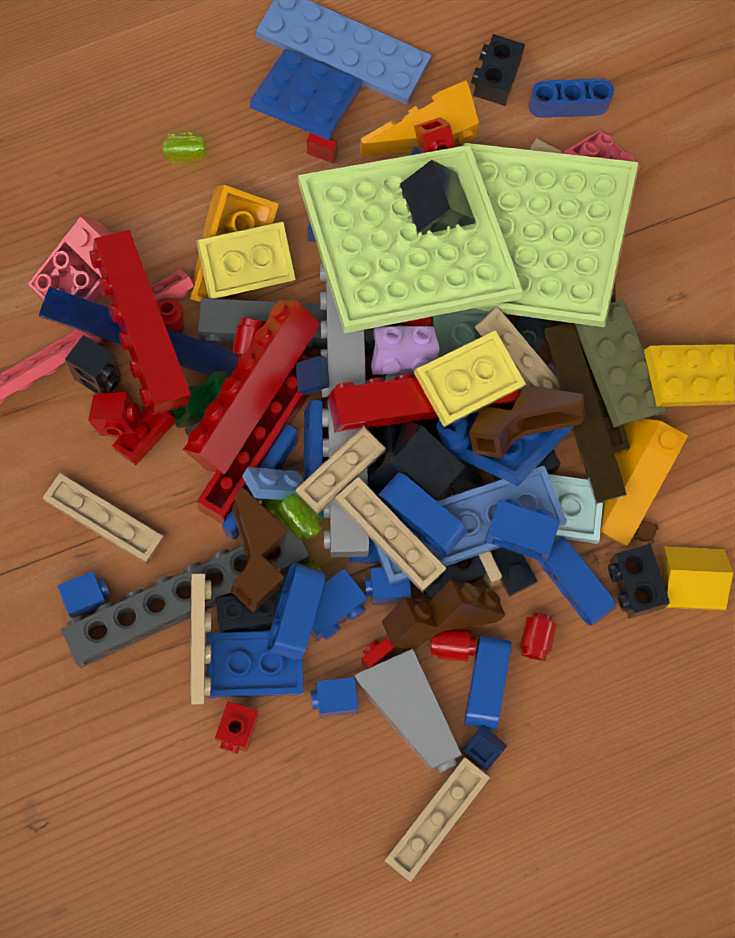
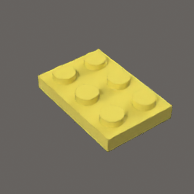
(245, 260)
(469, 378)

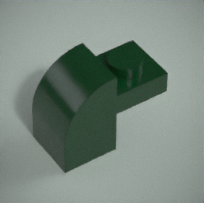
(199, 400)

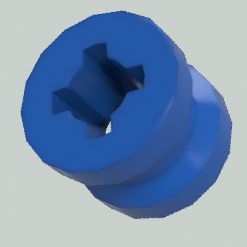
(454, 436)

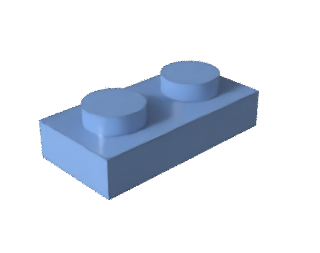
(272, 483)

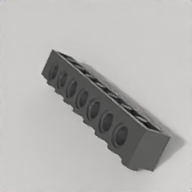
(176, 610)

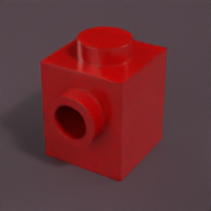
(434, 135)
(114, 414)
(236, 727)

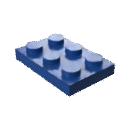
(246, 669)

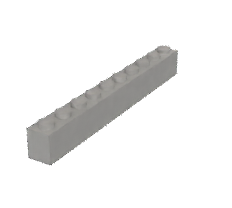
(345, 364)

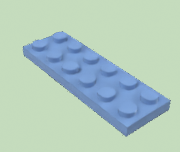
(346, 46)
(476, 511)

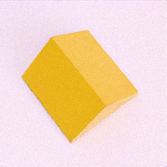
(697, 578)

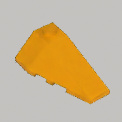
(451, 104)
(231, 212)
(643, 471)

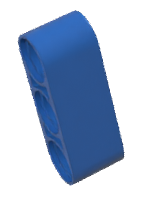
(581, 89)
(422, 514)
(577, 582)
(296, 611)
(488, 682)

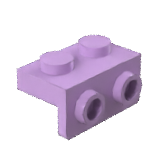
(403, 349)

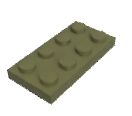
(619, 367)

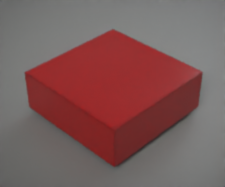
(321, 147)

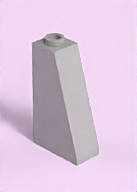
(408, 704)

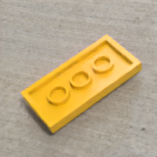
(692, 374)

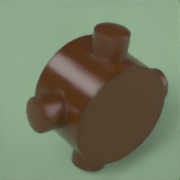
(646, 532)

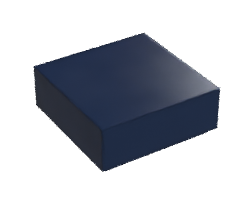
(312, 375)
(484, 747)

